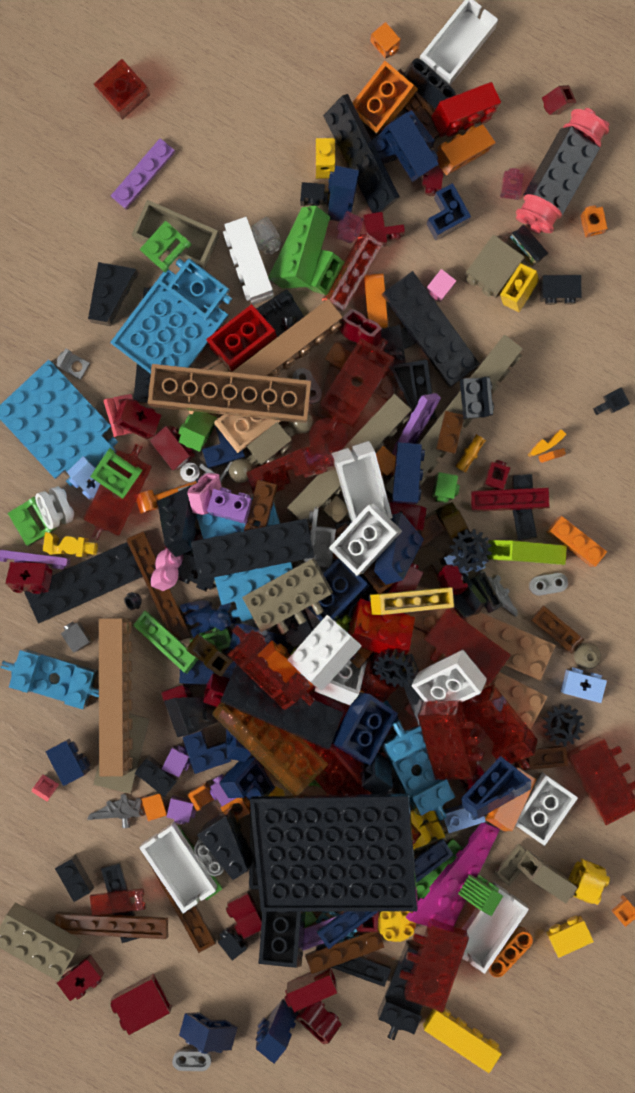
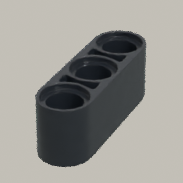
(428, 82)

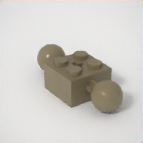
(268, 447)

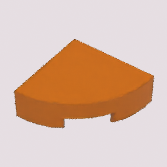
(552, 455)

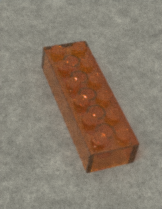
(277, 750)

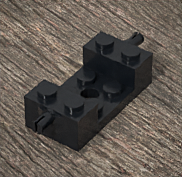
(394, 1007)

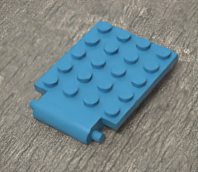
(174, 318)
(56, 421)
(235, 586)

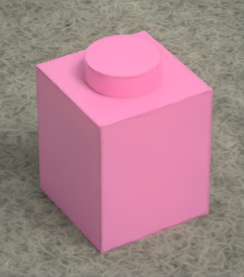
(440, 285)

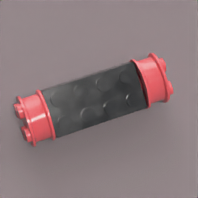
(562, 170)

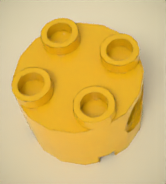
(589, 880)
(395, 926)

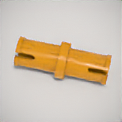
(470, 453)

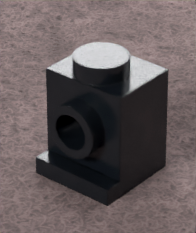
(313, 194)
(232, 943)

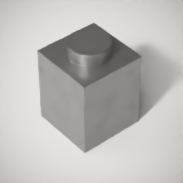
(76, 636)

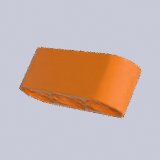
(375, 301)
(519, 949)

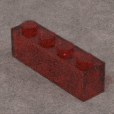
(353, 271)

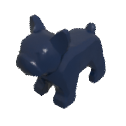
(207, 616)

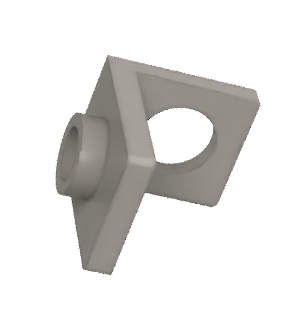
(66, 360)
(222, 477)

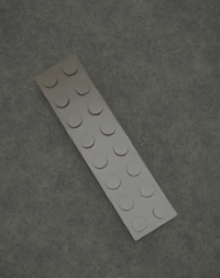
(376, 430)

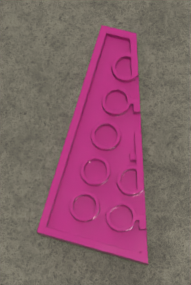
(443, 900)

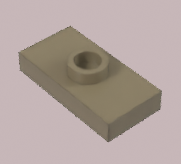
(508, 869)

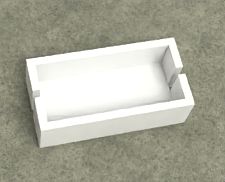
(459, 40)
(250, 265)
(361, 479)
(178, 867)
(490, 933)

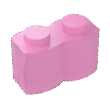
(201, 492)
(166, 570)

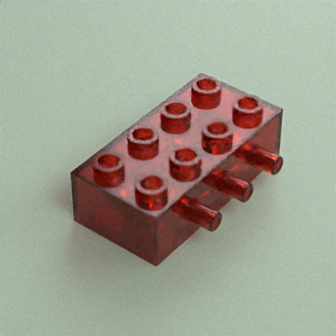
(453, 634)
(449, 740)
(603, 779)
(435, 964)

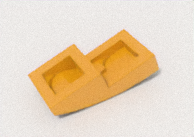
(543, 446)

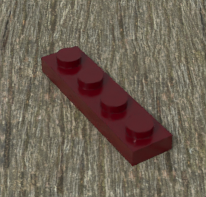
(510, 499)

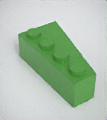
(301, 249)

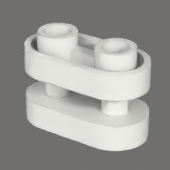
(54, 507)
(207, 860)

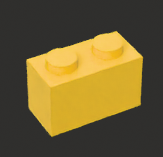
(519, 287)
(569, 936)

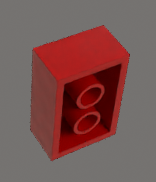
(466, 110)
(241, 338)
(380, 631)

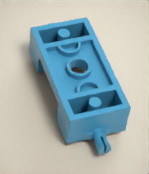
(33, 673)
(424, 791)

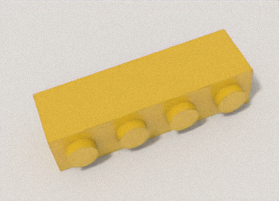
(411, 601)
(463, 1039)

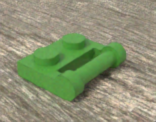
(161, 242)
(111, 478)
(26, 523)

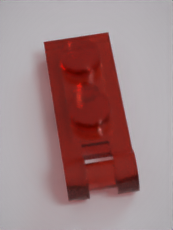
(117, 901)

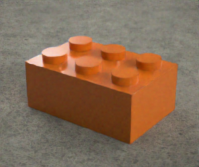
(383, 97)

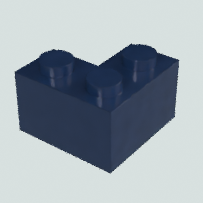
(452, 214)
(221, 453)
(204, 756)
(67, 762)
(247, 780)
(207, 1034)

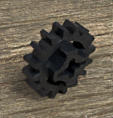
(477, 554)
(395, 667)
(555, 728)

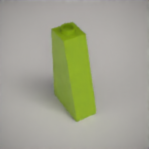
(527, 552)

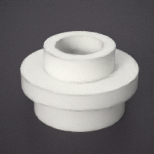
(194, 476)

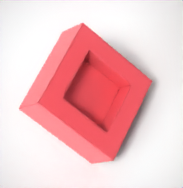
(45, 787)

